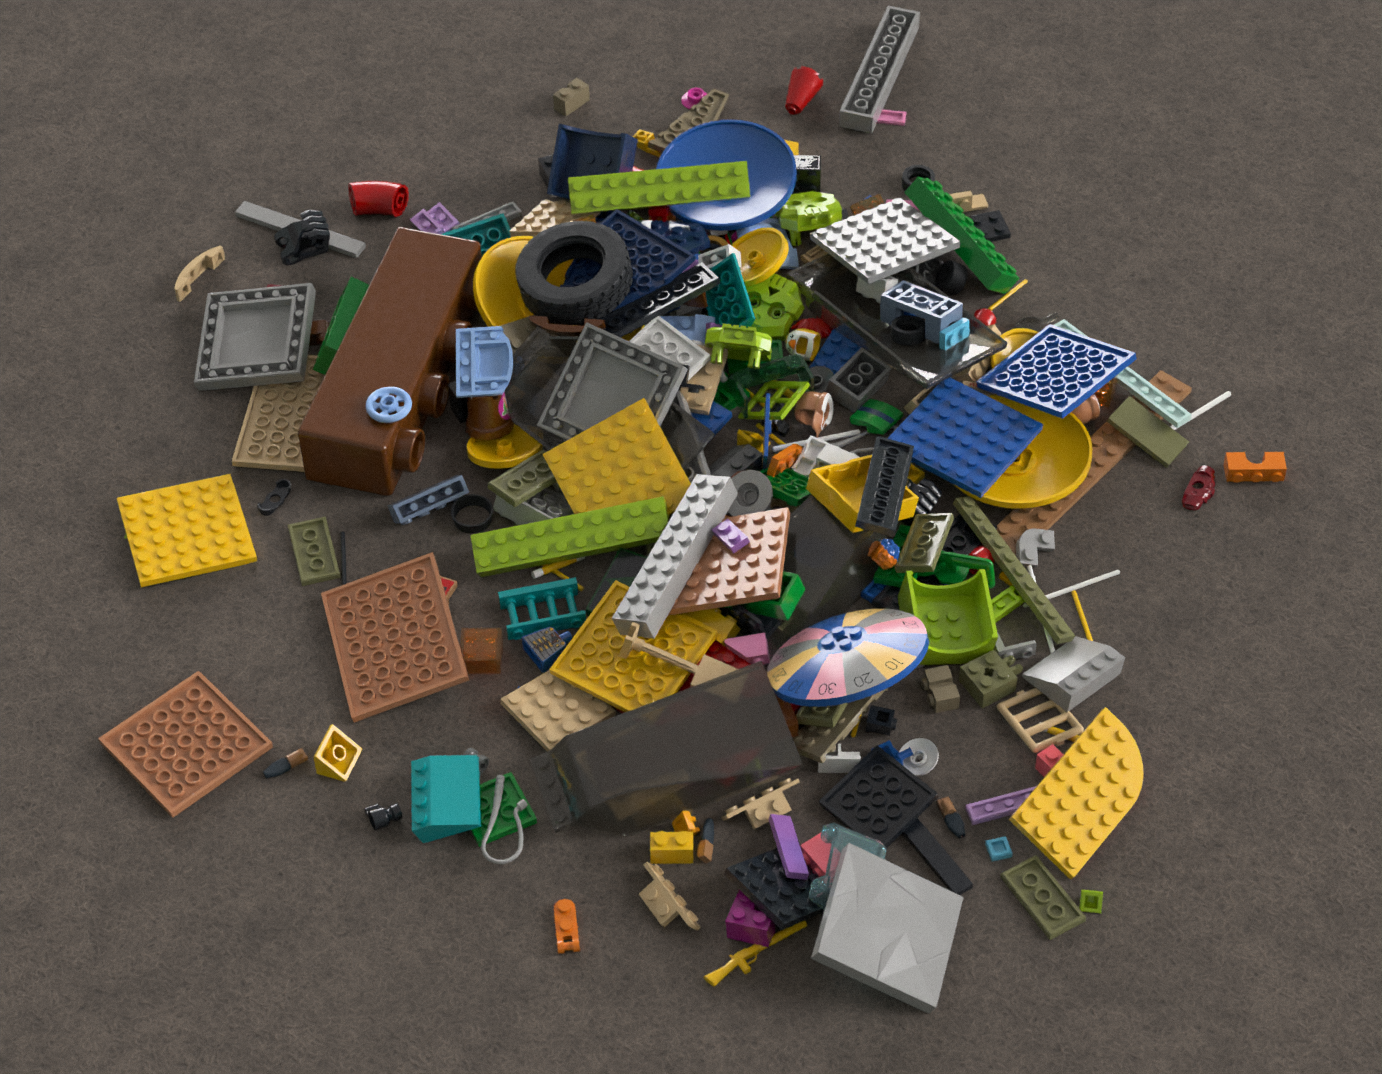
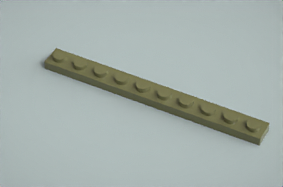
(1014, 570)

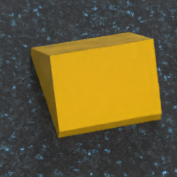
(336, 755)

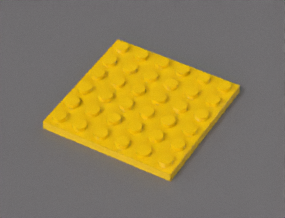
(618, 463)
(186, 530)
(594, 662)

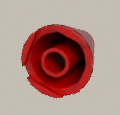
(802, 88)

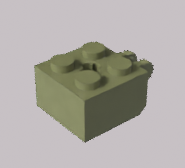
(990, 677)

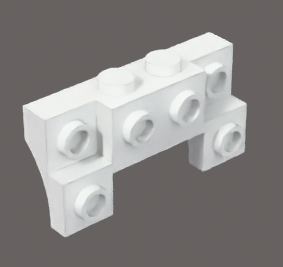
(818, 454)

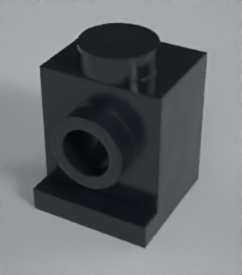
(881, 720)

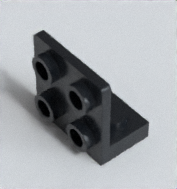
(754, 622)

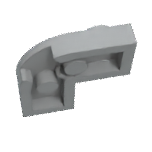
(1032, 541)

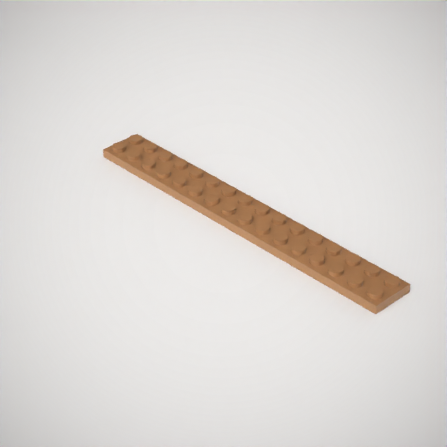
(1108, 449)

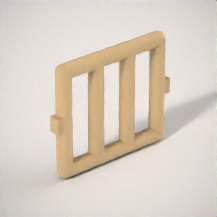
(1025, 734)

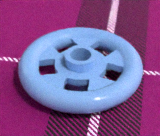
(388, 404)

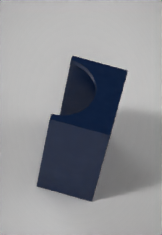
(587, 154)

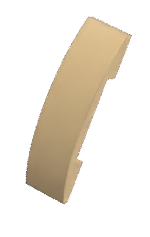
(210, 258)

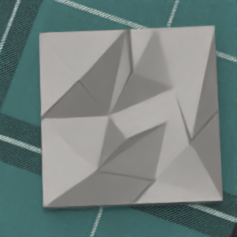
(255, 337)
(606, 378)
(888, 928)

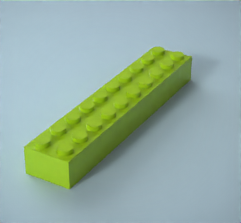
(659, 187)
(569, 537)

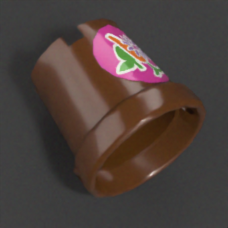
(488, 417)

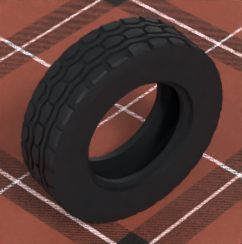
(570, 242)

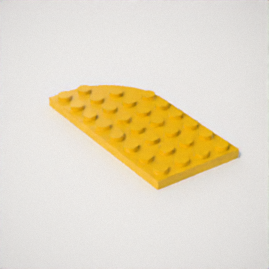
(1083, 794)

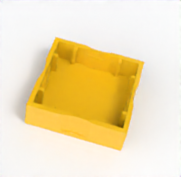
(842, 487)

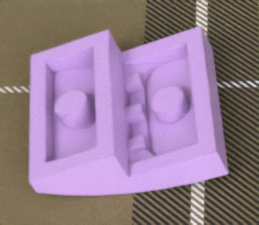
(436, 220)

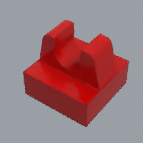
(661, 211)

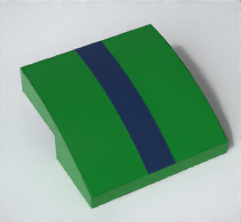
(876, 416)

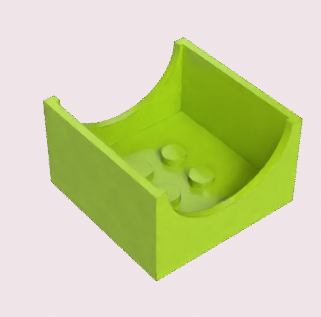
(955, 617)

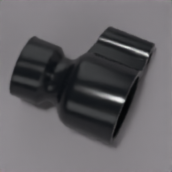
(778, 426)
(381, 817)

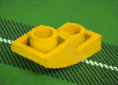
(643, 140)

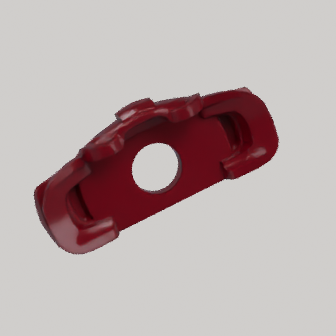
(1193, 497)

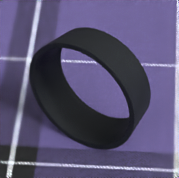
(472, 500)

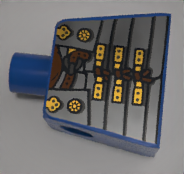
(545, 646)

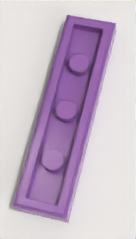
(788, 846)

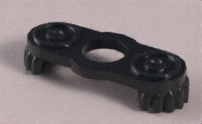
(282, 489)

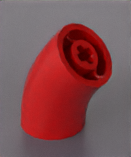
(378, 197)

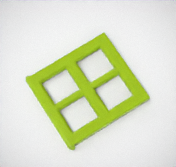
(782, 386)

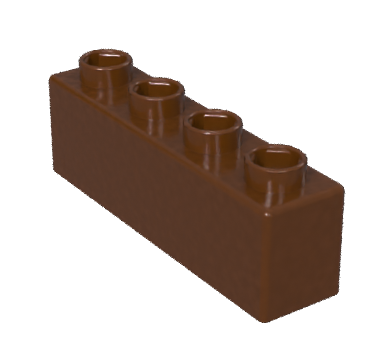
(397, 340)

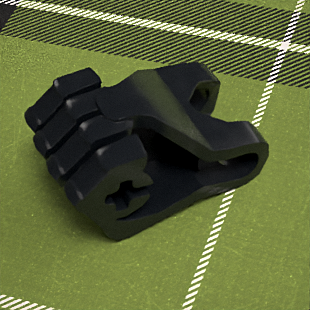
(304, 237)
(928, 497)

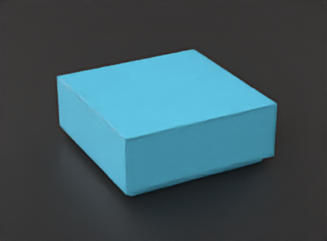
(998, 848)

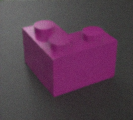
(748, 922)

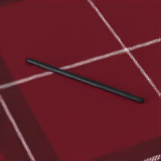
(343, 558)

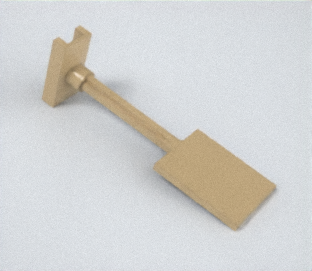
(707, 669)

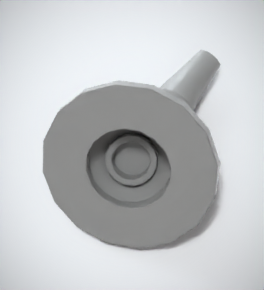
(753, 493)

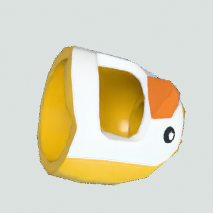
(804, 343)

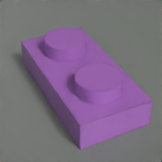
(730, 535)

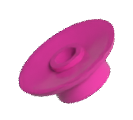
(692, 97)

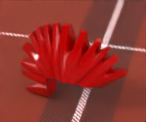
(815, 325)

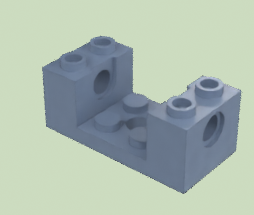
(934, 308)

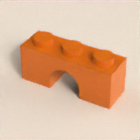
(1239, 469)

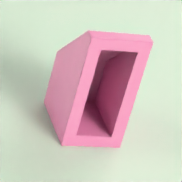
(750, 648)

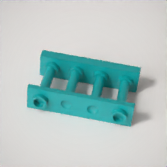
(539, 593)

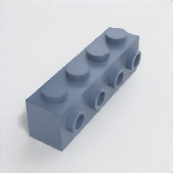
(428, 499)

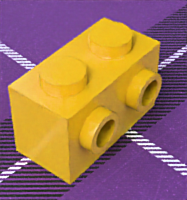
(671, 847)

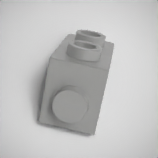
(1021, 650)

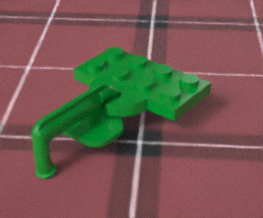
(949, 570)

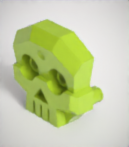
(808, 212)
(785, 300)
(741, 343)

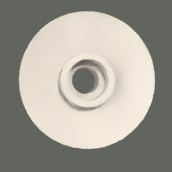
(924, 750)

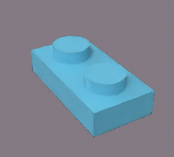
(954, 334)

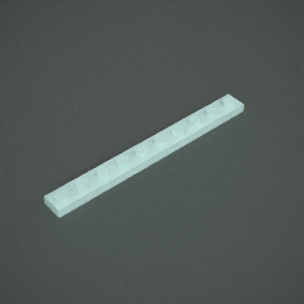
(1145, 391)

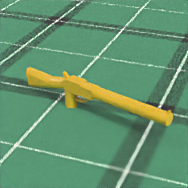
(740, 957)

